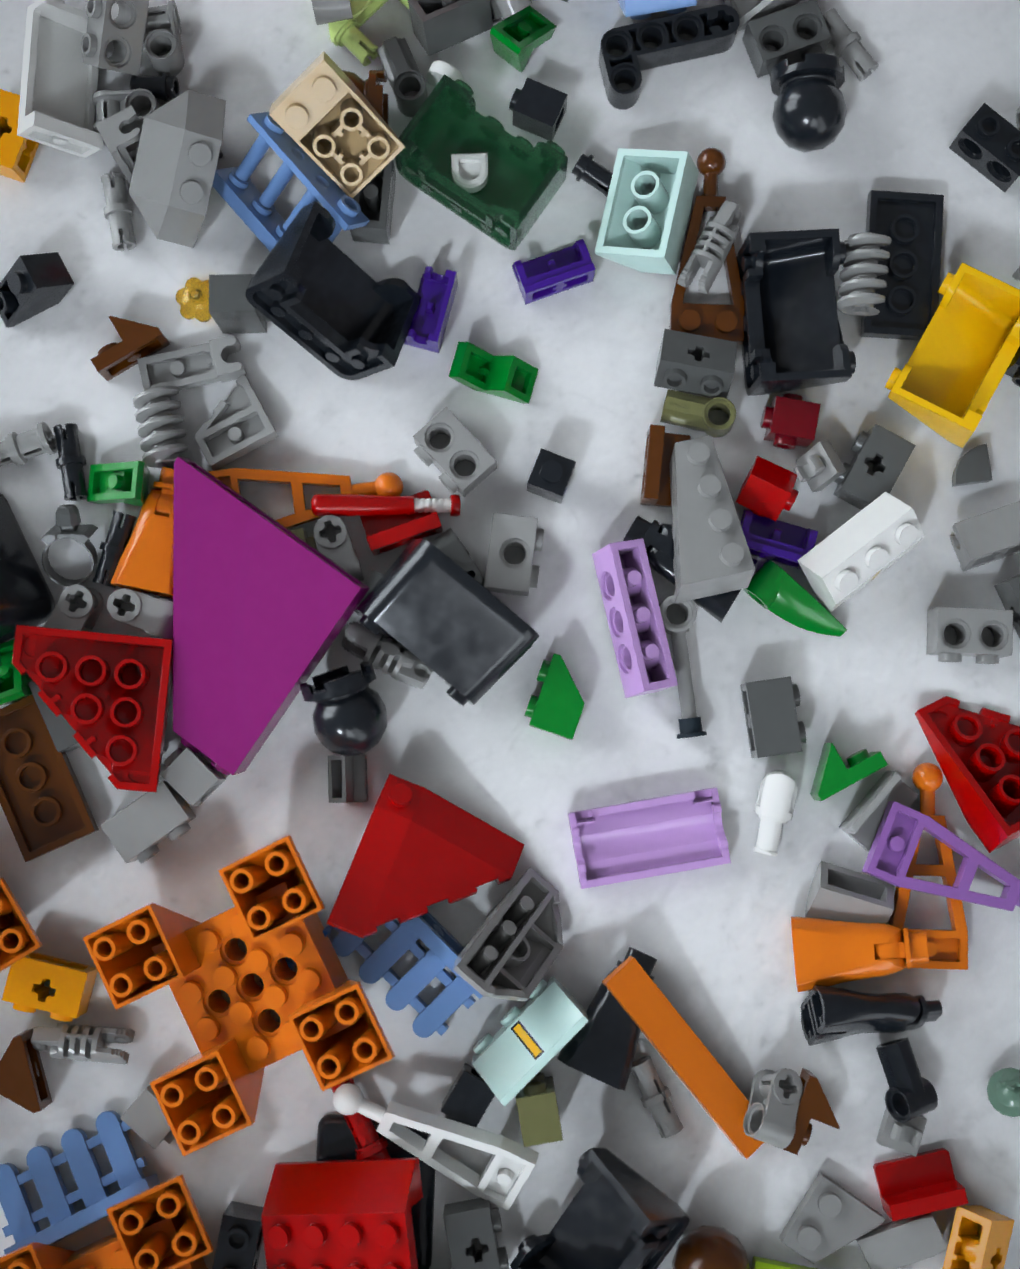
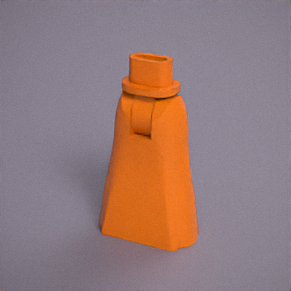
(148, 556)
(851, 951)

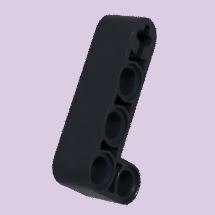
(712, 34)

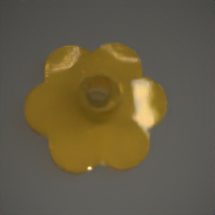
(192, 306)

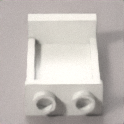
(55, 81)

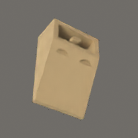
(336, 125)

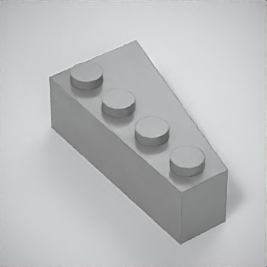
(706, 530)

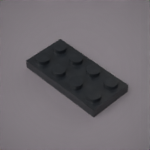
(914, 262)

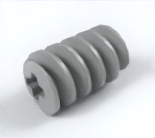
(861, 274)
(158, 426)

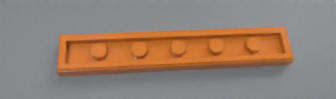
(682, 1051)

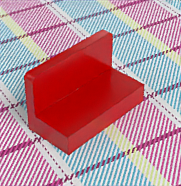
(394, 531)
(918, 1184)

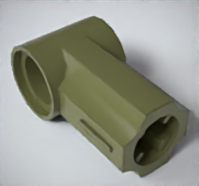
(693, 411)

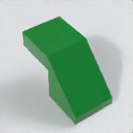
(494, 375)

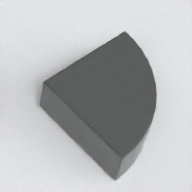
(973, 467)

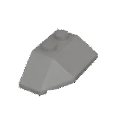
(178, 165)
(515, 941)

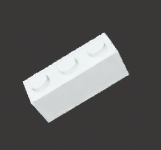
(861, 550)

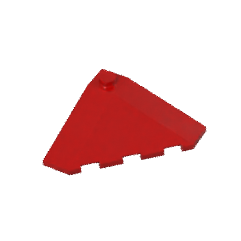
(108, 691)
(980, 765)
(416, 856)

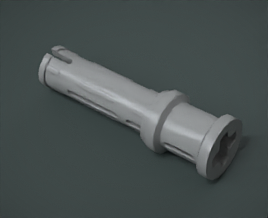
(23, 446)

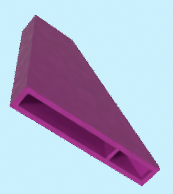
(247, 618)

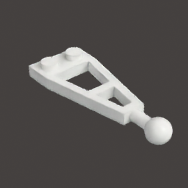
(500, 1179)

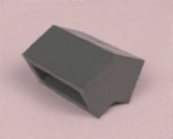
(347, 778)

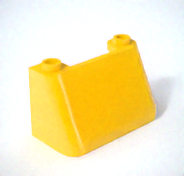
(960, 355)

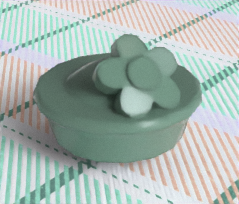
(1004, 1091)

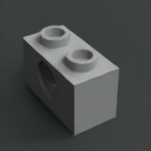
(512, 532)

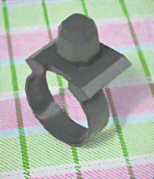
(68, 527)

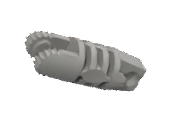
(712, 247)
(385, 655)
(82, 1042)

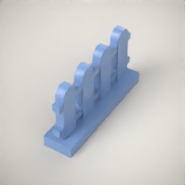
(430, 964)
(88, 1177)

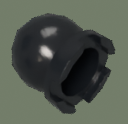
(809, 101)
(347, 711)

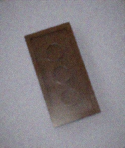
(38, 784)

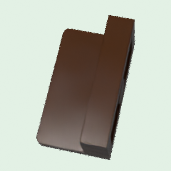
(656, 466)

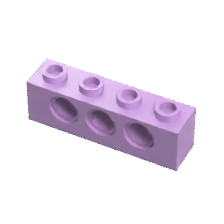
(634, 618)

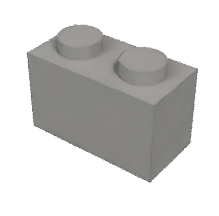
(149, 822)

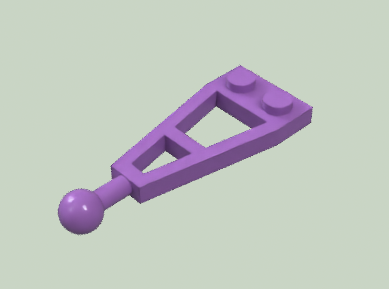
(896, 846)

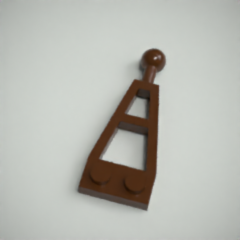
(709, 319)

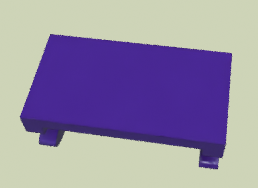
(554, 272)
(433, 310)
(776, 539)

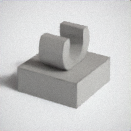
(819, 466)
(901, 1136)

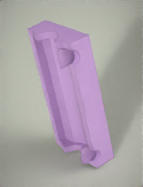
(648, 838)

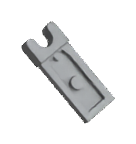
(192, 365)

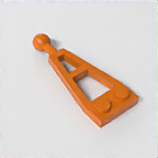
(386, 485)
(945, 947)

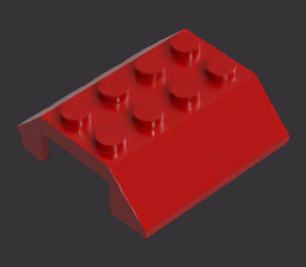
(342, 1214)

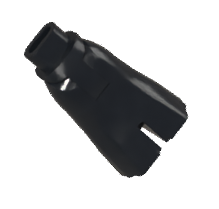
(661, 554)
(840, 1012)
(609, 1038)

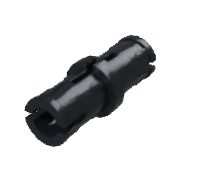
(70, 462)
(113, 547)

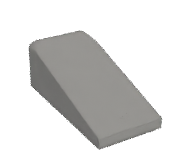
(902, 1242)

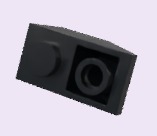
(32, 287)

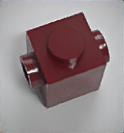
(790, 421)

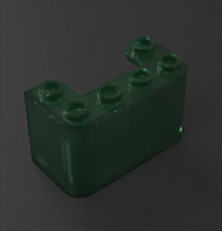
(519, 175)

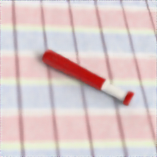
(374, 505)

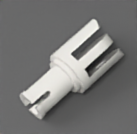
(774, 807)

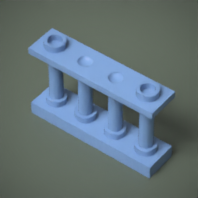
(258, 208)

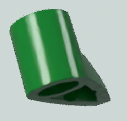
(790, 601)

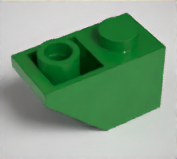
(559, 701)

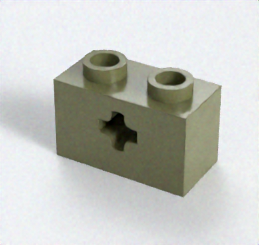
(539, 1112)

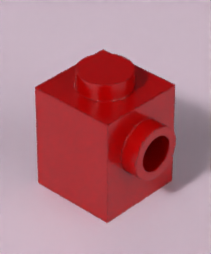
(768, 489)

